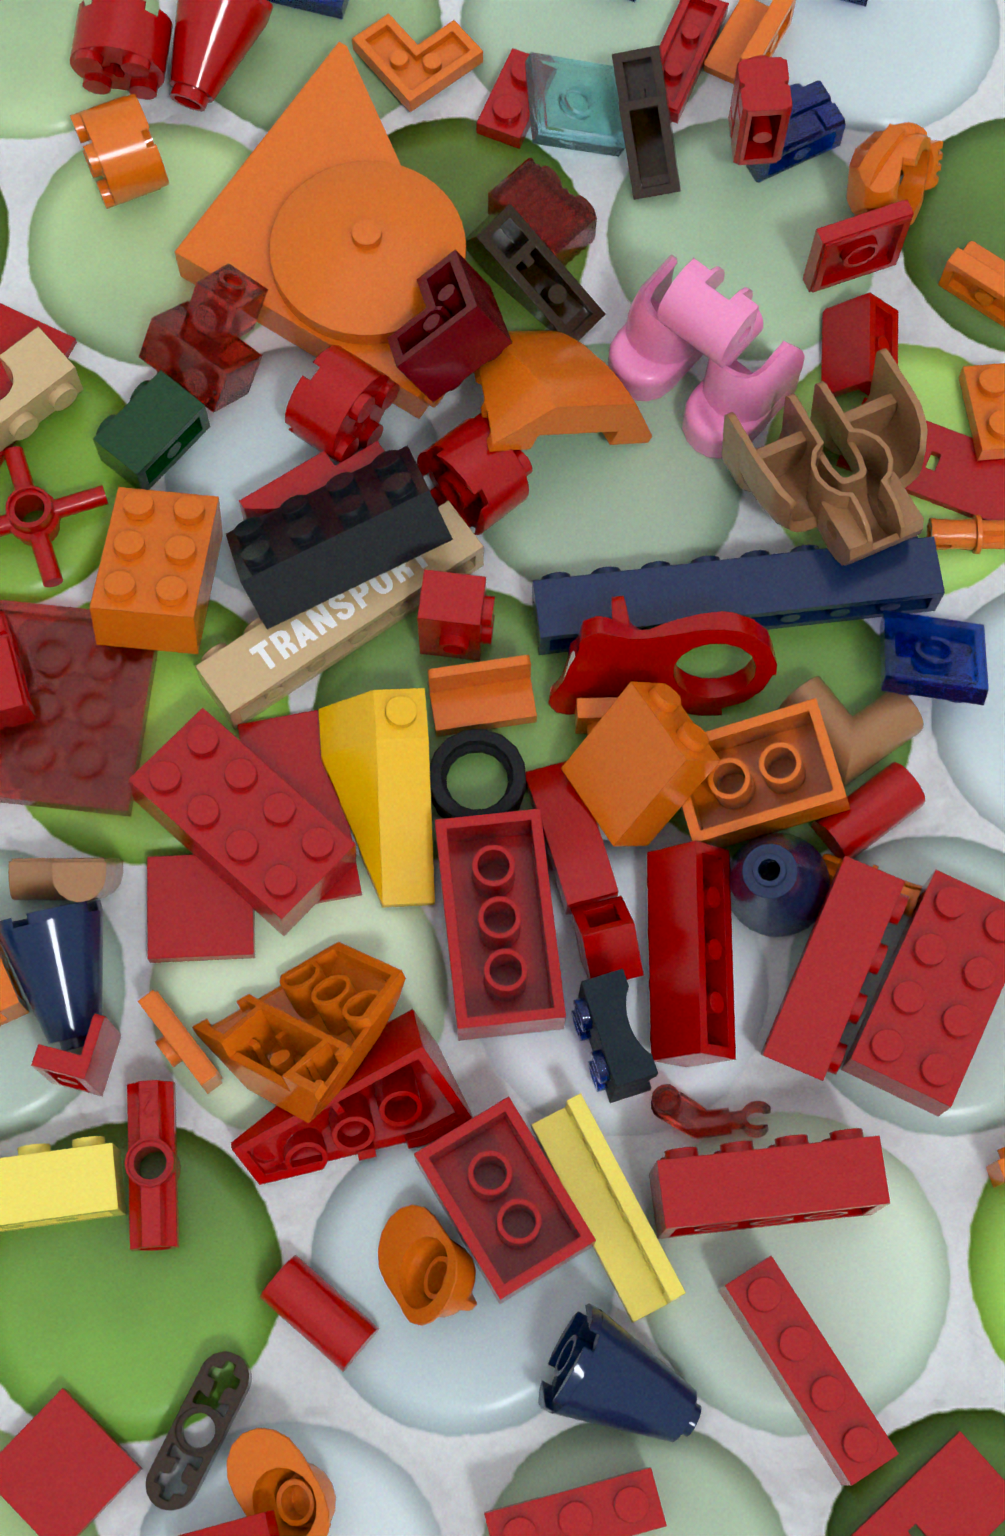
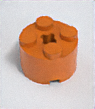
(120, 150)

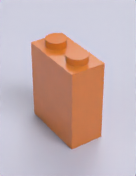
(640, 763)

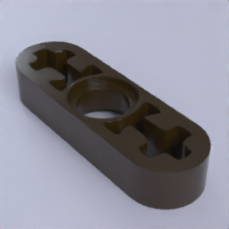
(166, 1463)

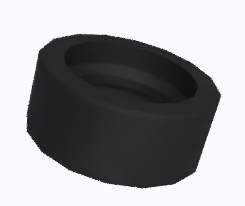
(476, 742)

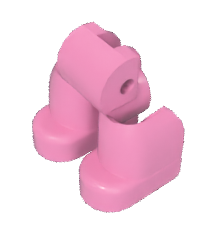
(679, 323)

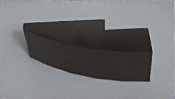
(646, 122)

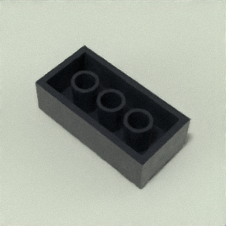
(336, 537)

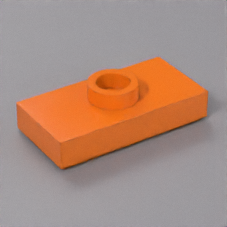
(178, 1043)

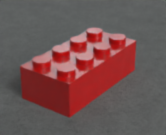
(243, 821)
(500, 924)
(934, 996)
(768, 1185)

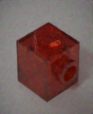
(225, 305)

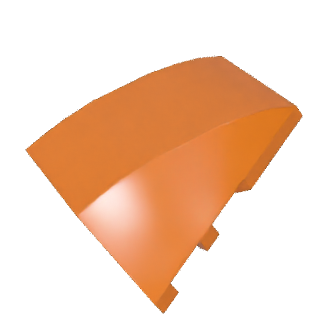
(554, 388)
(310, 1031)

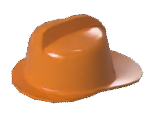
(425, 1267)
(273, 1474)

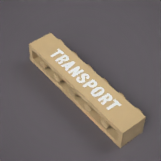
(278, 660)

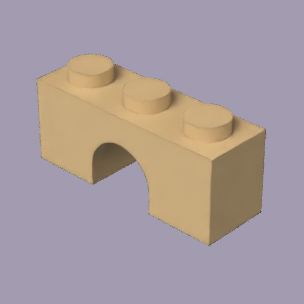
(41, 384)

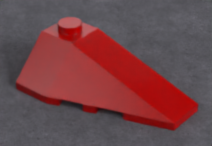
(392, 1099)

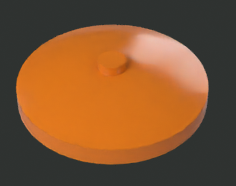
(356, 245)

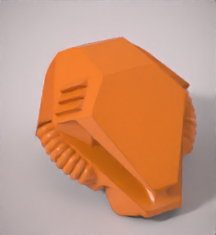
(884, 159)

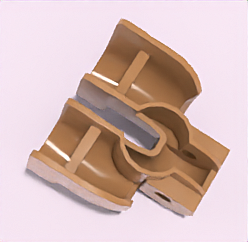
(803, 491)

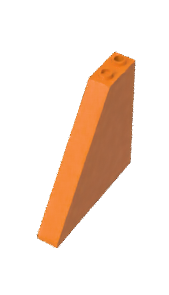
(321, 128)

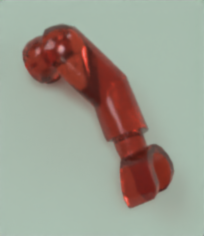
(700, 1123)

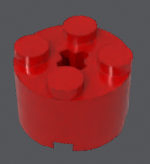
(121, 47)
(340, 404)
(475, 481)

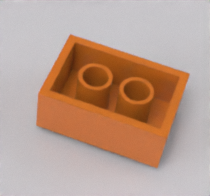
(157, 570)
(769, 777)

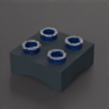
(617, 1057)

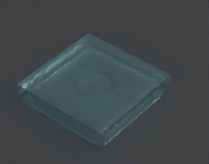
(574, 105)

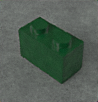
(151, 431)

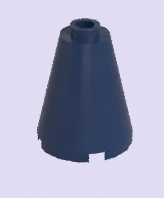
(791, 899)
(59, 967)
(616, 1381)

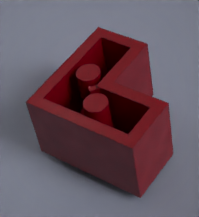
(454, 331)

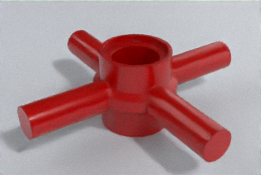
(44, 530)

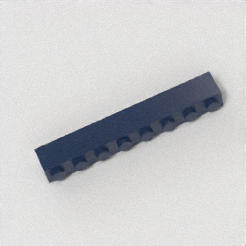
(770, 588)

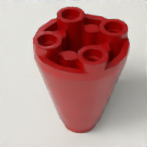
(210, 45)

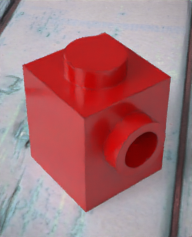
(607, 938)

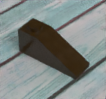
(532, 273)

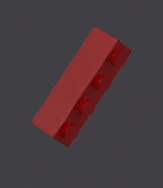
(690, 955)
(834, 967)
(808, 1372)

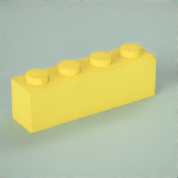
(61, 1185)

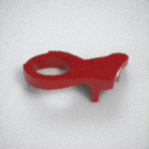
(616, 652)

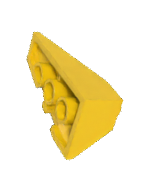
(381, 773)

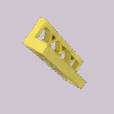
(609, 1208)

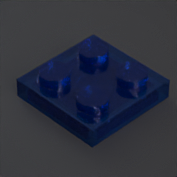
(933, 658)

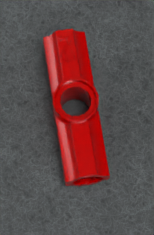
(152, 1201)

